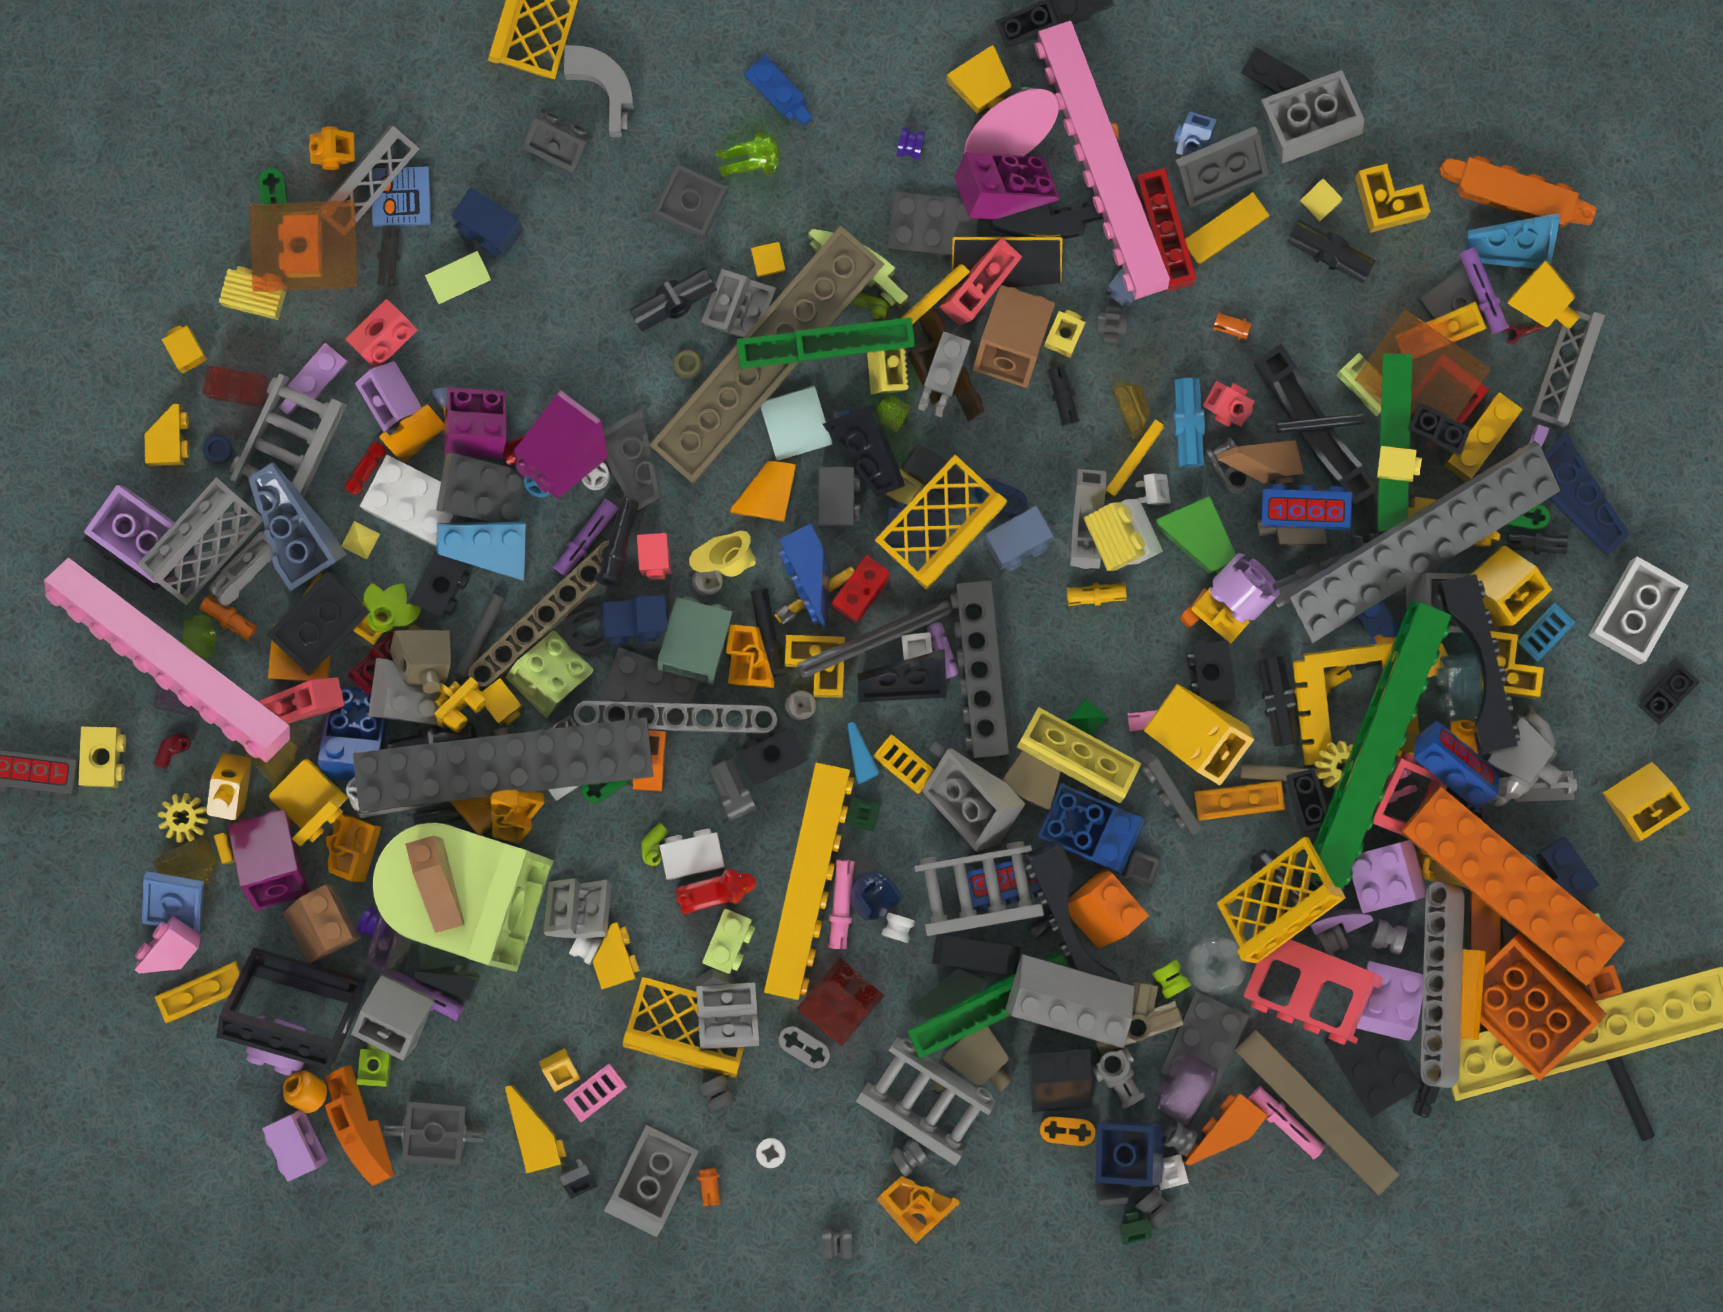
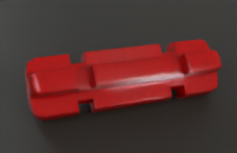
(365, 468)

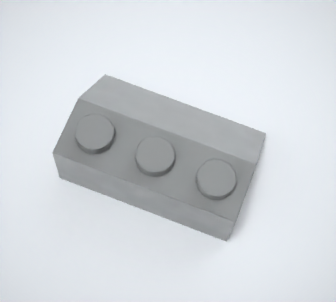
(1312, 116)

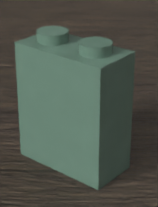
(694, 640)

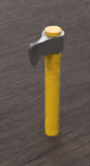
(788, 612)

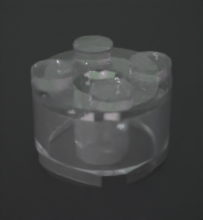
(1206, 980)

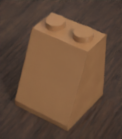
(1013, 336)
(321, 923)

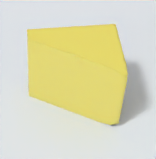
(1321, 200)

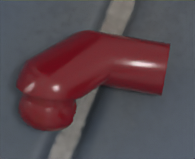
(171, 746)

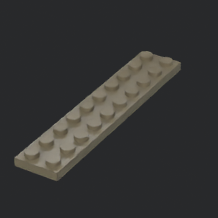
(734, 395)

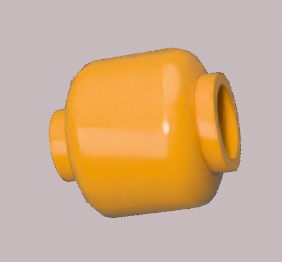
(304, 1091)

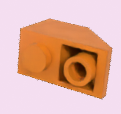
(658, 750)

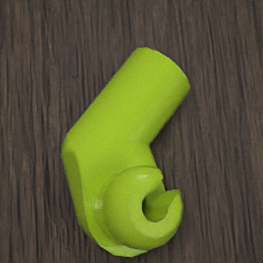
(869, 301)
(650, 845)

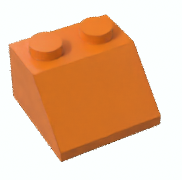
(1105, 909)

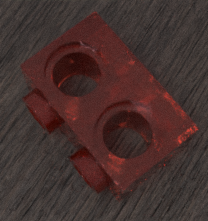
(235, 386)

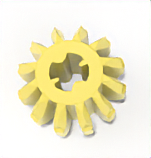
(1335, 755)
(183, 806)

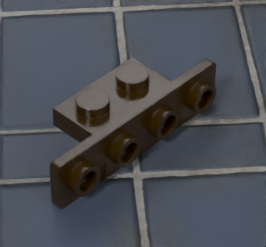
(922, 359)

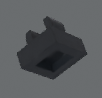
(578, 1180)

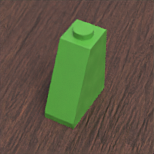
(1199, 534)

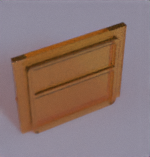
(303, 246)
(1441, 370)

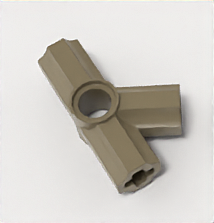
(1156, 1019)

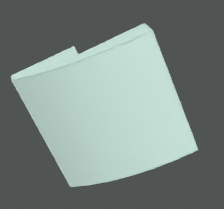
(795, 423)

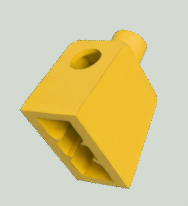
(981, 80)
(1545, 297)
(229, 795)

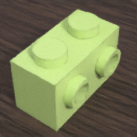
(727, 942)

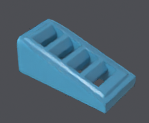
(1533, 654)
(863, 763)

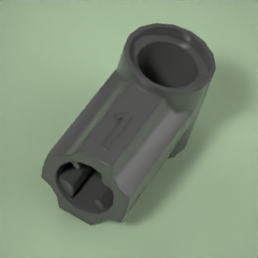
(734, 794)

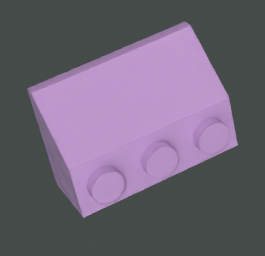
(128, 526)

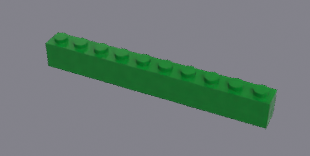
(1379, 740)

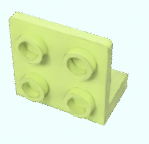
(548, 673)

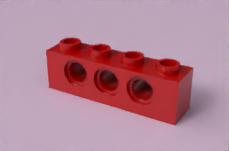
(1163, 219)

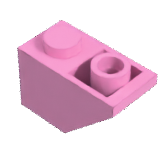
(169, 949)

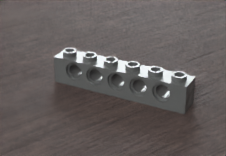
(981, 595)

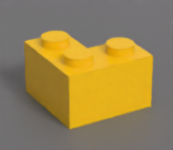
(1384, 205)
(1521, 680)
(827, 682)

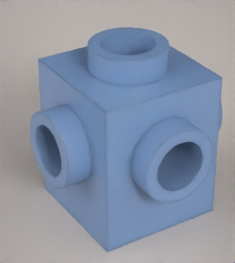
(1195, 133)

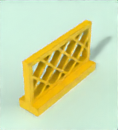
(507, 27)
(961, 537)
(1286, 924)
(674, 1049)

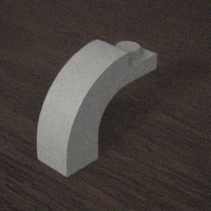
(597, 67)
(1088, 498)

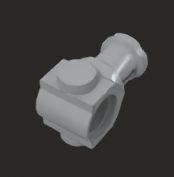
(1120, 1077)

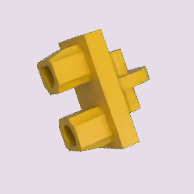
(1218, 617)
(454, 699)

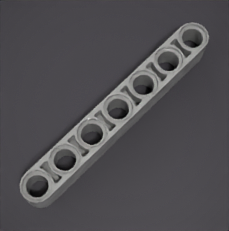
(690, 712)
(1434, 996)

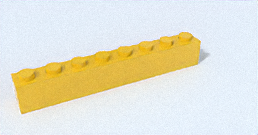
(807, 881)

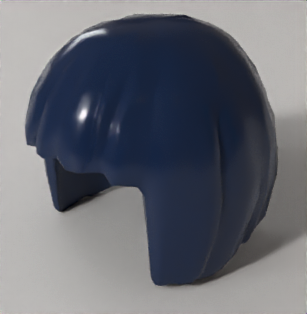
(874, 895)

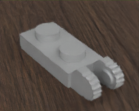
(945, 370)
(241, 570)

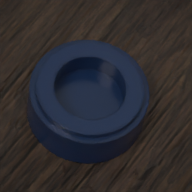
(217, 449)

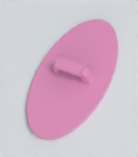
(1015, 124)

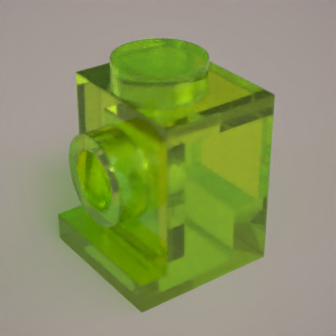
(893, 414)
(199, 636)

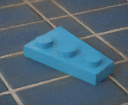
(1516, 243)
(485, 545)

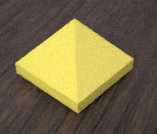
(360, 540)

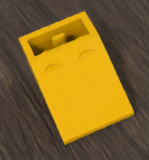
(1200, 734)

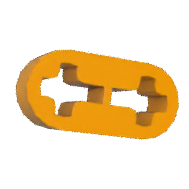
(1068, 1139)

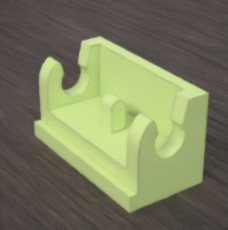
(458, 277)
(1348, 375)

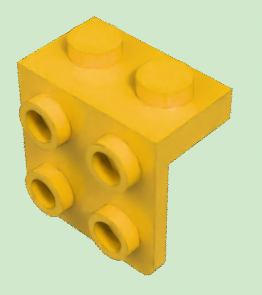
(308, 800)

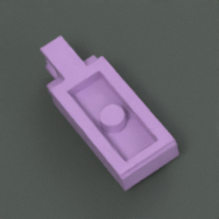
(315, 376)

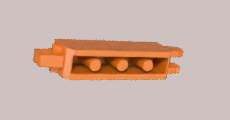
(1515, 192)

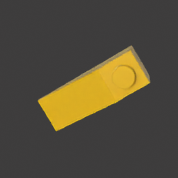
(536, 1139)

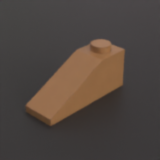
(1266, 462)
(435, 882)

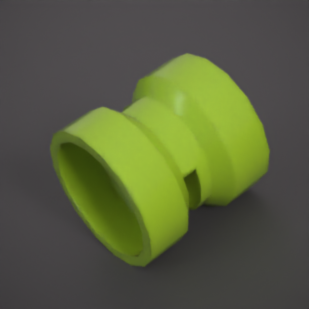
(1173, 985)

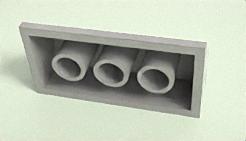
(1071, 1001)

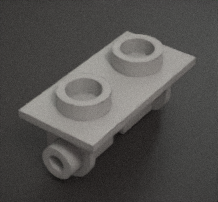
(1543, 791)

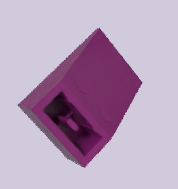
(1003, 184)

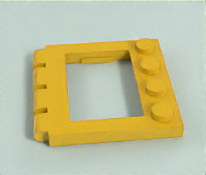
(1314, 696)

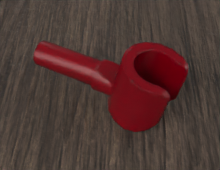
(1523, 331)

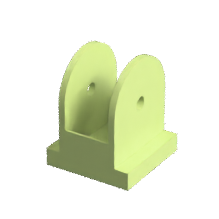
(495, 889)

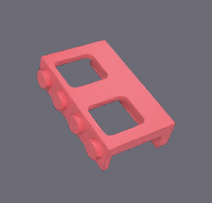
(1315, 971)

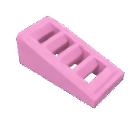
(613, 1076)

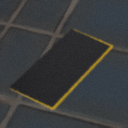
(1039, 262)

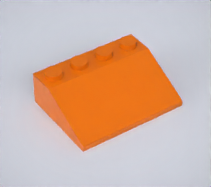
(1535, 1006)

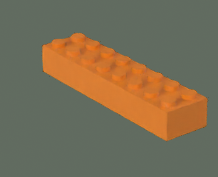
(1512, 885)

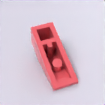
(981, 283)
(306, 700)

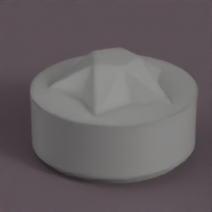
(707, 582)
(800, 705)

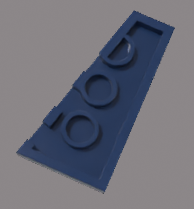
(1582, 498)

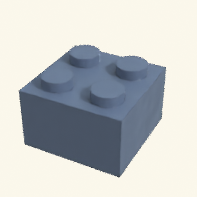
(1018, 539)

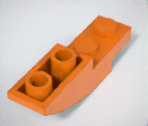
(358, 1136)

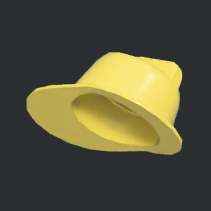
(725, 553)

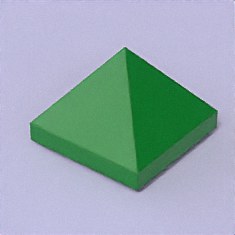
(1087, 717)

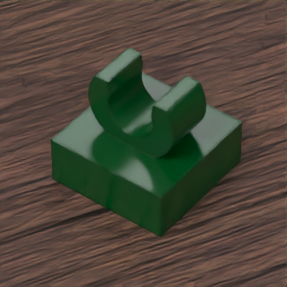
(862, 814)
(1134, 1229)

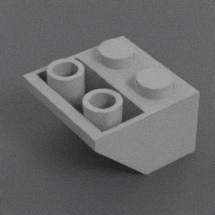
(393, 1017)

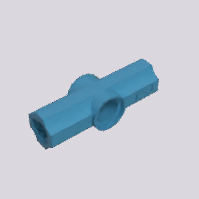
(1189, 422)

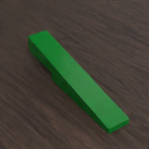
(824, 343)
(1394, 433)
(968, 1015)

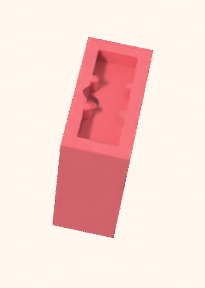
(1404, 761)

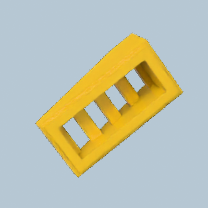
(885, 748)

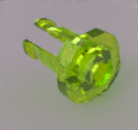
(762, 154)

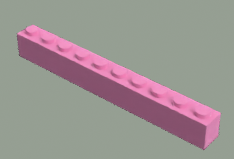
(1103, 161)
(167, 660)

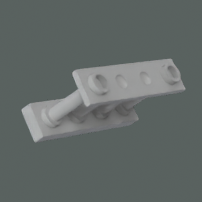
(317, 438)
(968, 917)
(925, 1128)

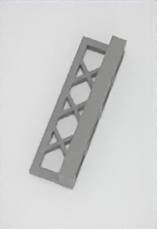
(365, 167)
(1577, 373)

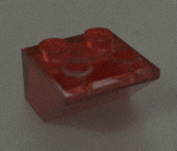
(840, 1002)

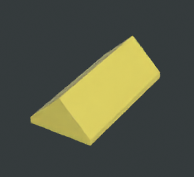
(1079, 755)

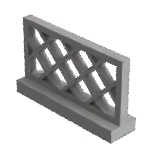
(190, 531)

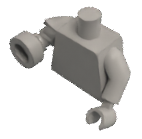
(1527, 761)

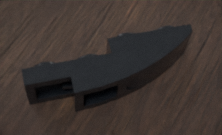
(1025, 23)
(1039, 222)
(1307, 803)

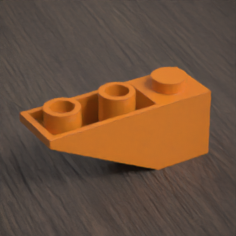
(1236, 1125)

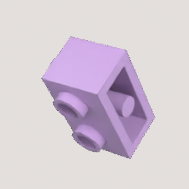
(392, 398)
(294, 1145)

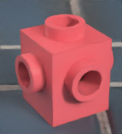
(1229, 404)

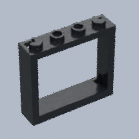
(283, 1039)

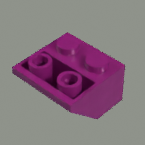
(475, 422)

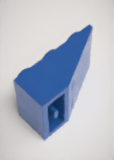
(809, 570)
(349, 732)
(1092, 828)

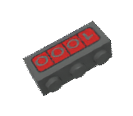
(39, 773)

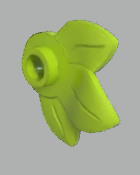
(391, 605)

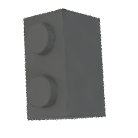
(837, 497)

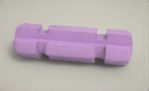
(940, 642)

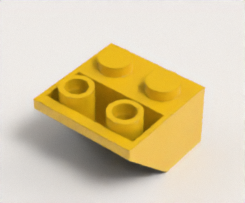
(1510, 586)
(1645, 802)

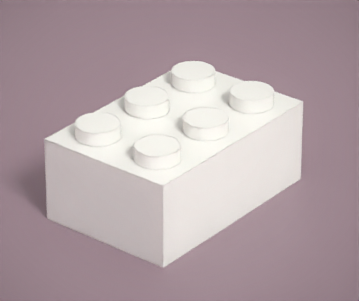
(406, 499)
(1638, 610)

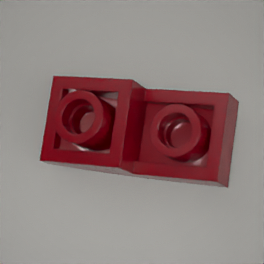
(363, 672)

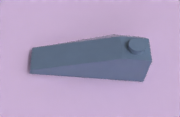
(296, 534)

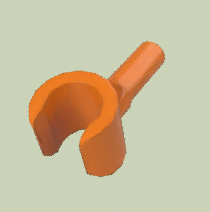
(1188, 616)

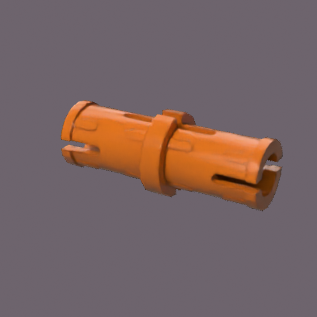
(228, 617)

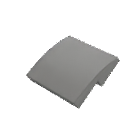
(728, 300)
(577, 909)
(727, 1015)

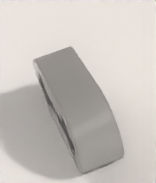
(808, 1041)

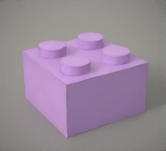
(1388, 877)
(1395, 1005)

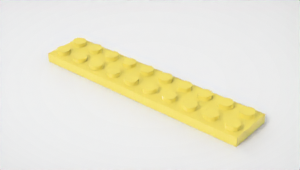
(1632, 1024)

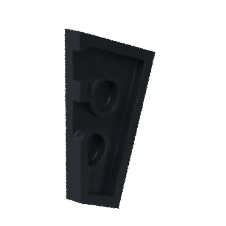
(867, 445)
(905, 680)

